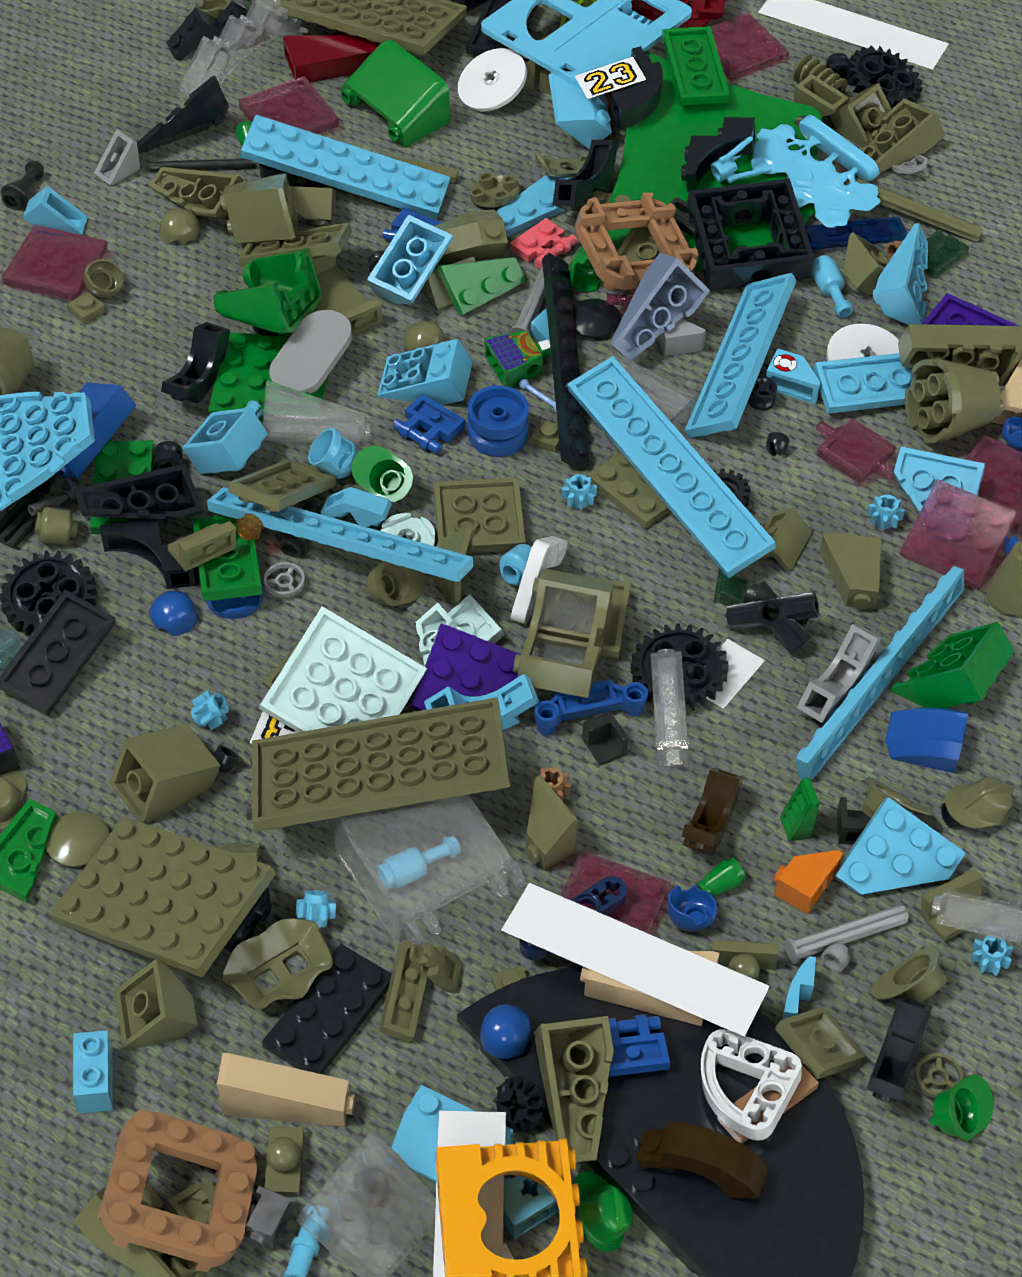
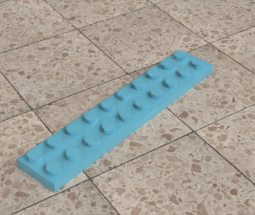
(671, 467)

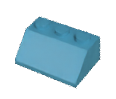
(576, 114)
(408, 261)
(418, 1131)

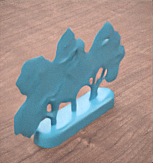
(818, 180)

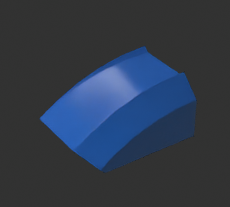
(927, 737)

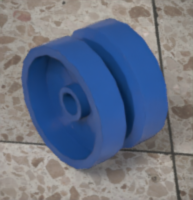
(498, 420)

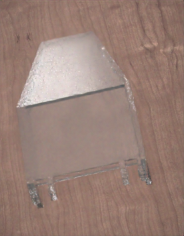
(422, 859)

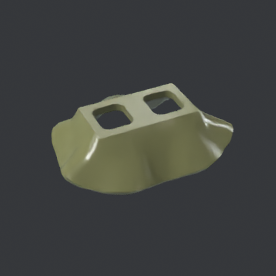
(268, 953)

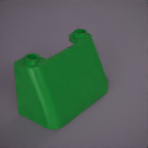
(401, 91)
(278, 293)

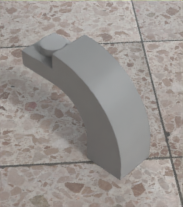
(842, 674)

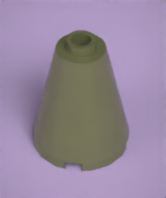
(1005, 585)

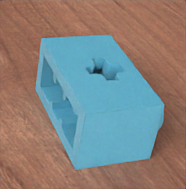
(92, 1071)
(525, 1211)

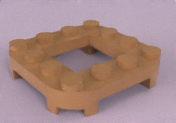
(616, 270)
(163, 1231)

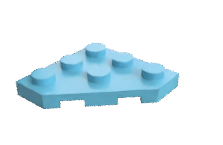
(919, 470)
(897, 853)

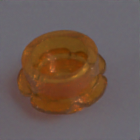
(249, 527)

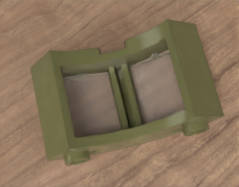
(565, 632)

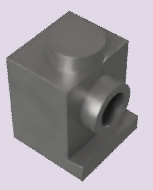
(267, 1219)

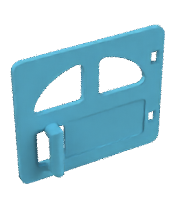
(592, 36)

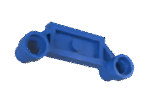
(603, 697)

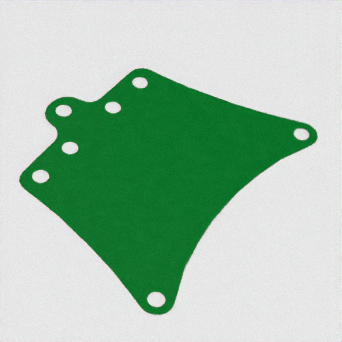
(658, 143)

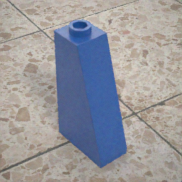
(109, 409)

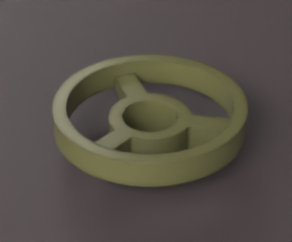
(923, 1084)

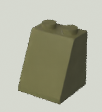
(260, 210)
(162, 771)

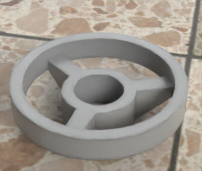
(911, 166)
(290, 590)

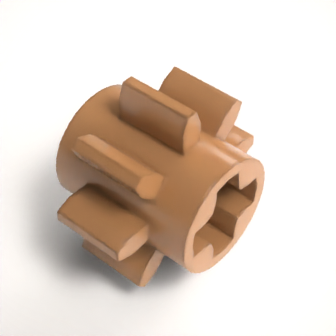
(556, 781)

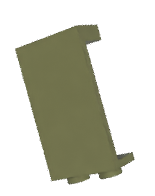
(343, 297)

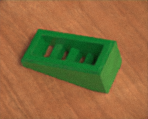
(800, 812)

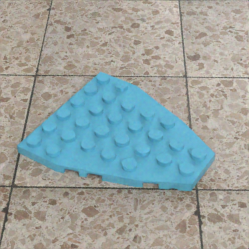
(40, 438)

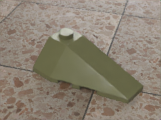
(194, 189)
(475, 235)
(575, 1075)
(137, 1258)

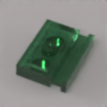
(943, 253)

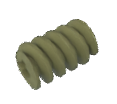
(808, 66)

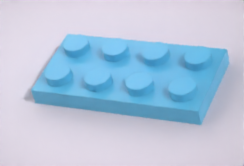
(863, 382)

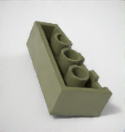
(973, 345)

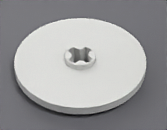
(476, 83)
(861, 340)

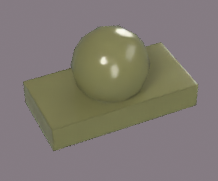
(746, 956)
(284, 1160)

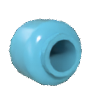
(514, 563)

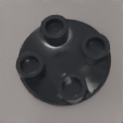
(595, 318)

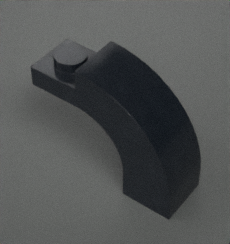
(641, 100)
(201, 367)

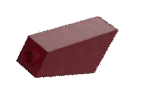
(325, 55)

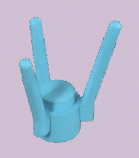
(726, 166)

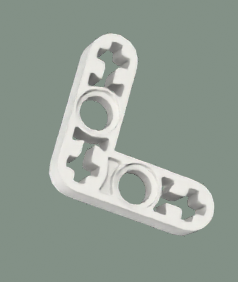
(544, 554)

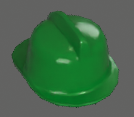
(382, 473)
(964, 1108)
(603, 1211)

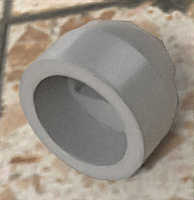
(836, 957)

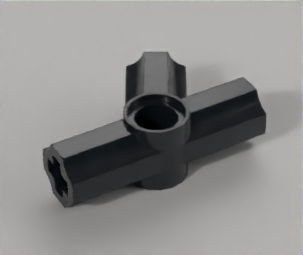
(786, 626)

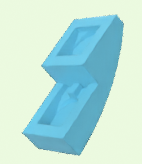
(800, 988)

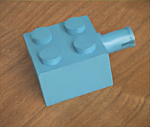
(226, 439)

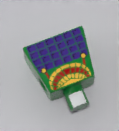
(515, 356)

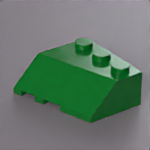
(958, 668)

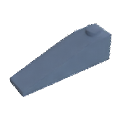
(661, 300)

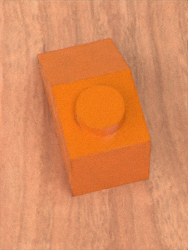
(806, 878)

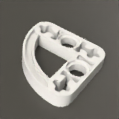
(770, 1079)

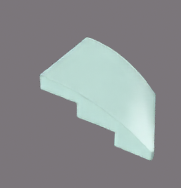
(465, 616)

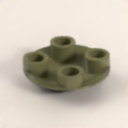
(494, 190)
(76, 838)

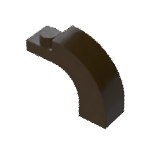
(713, 811)
(707, 1153)

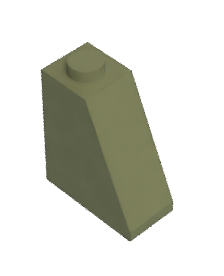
(854, 567)

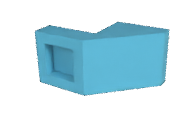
(363, 506)

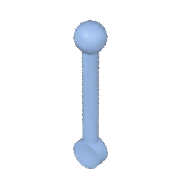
(524, 384)

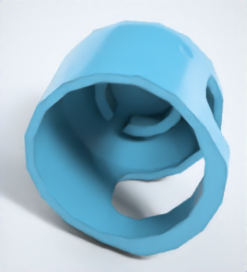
(333, 453)

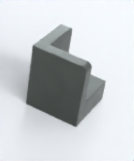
(605, 738)
(849, 823)

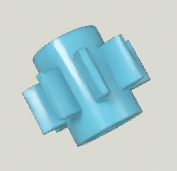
(579, 491)
(885, 511)
(210, 710)
(316, 907)
(998, 958)

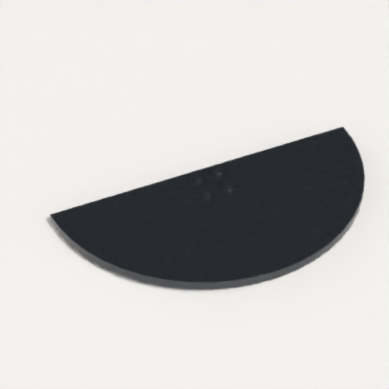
(813, 1186)

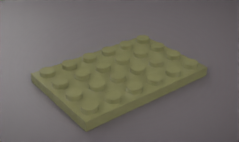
(163, 895)

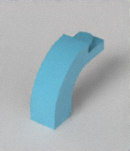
(512, 699)

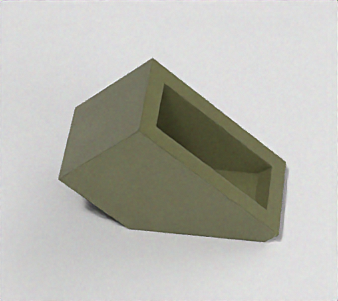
(819, 95)

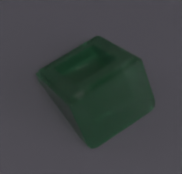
(729, 590)

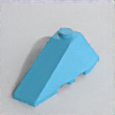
(903, 280)

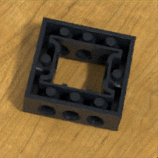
(743, 205)

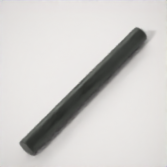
(215, 164)

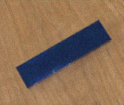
(872, 230)

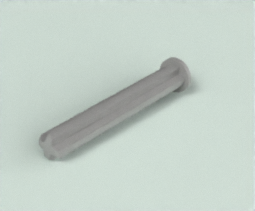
(531, 305)
(845, 932)

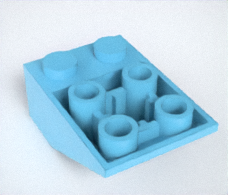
(434, 371)

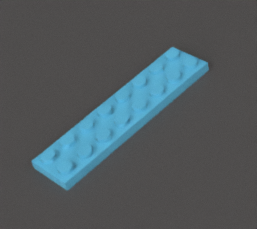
(345, 166)
(740, 356)

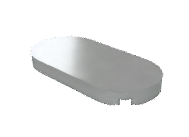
(312, 351)

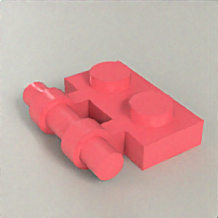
(538, 240)

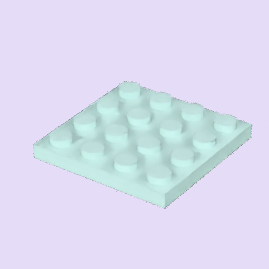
(340, 678)

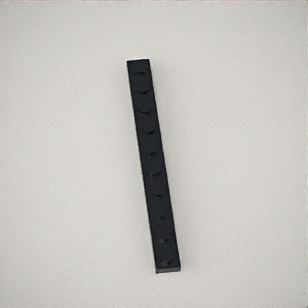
(564, 361)

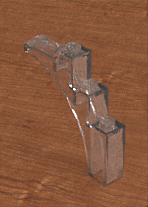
(239, 37)

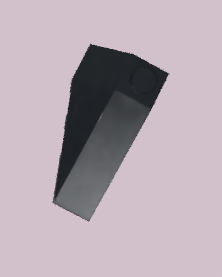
(200, 112)
(149, 495)

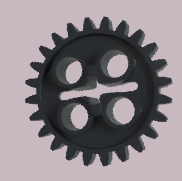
(893, 74)
(31, 580)
(688, 642)

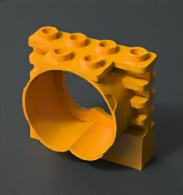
(464, 1171)

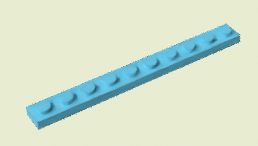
(349, 537)
(878, 677)

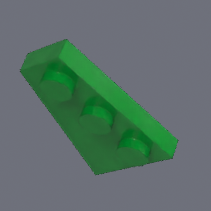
(480, 281)
(24, 848)

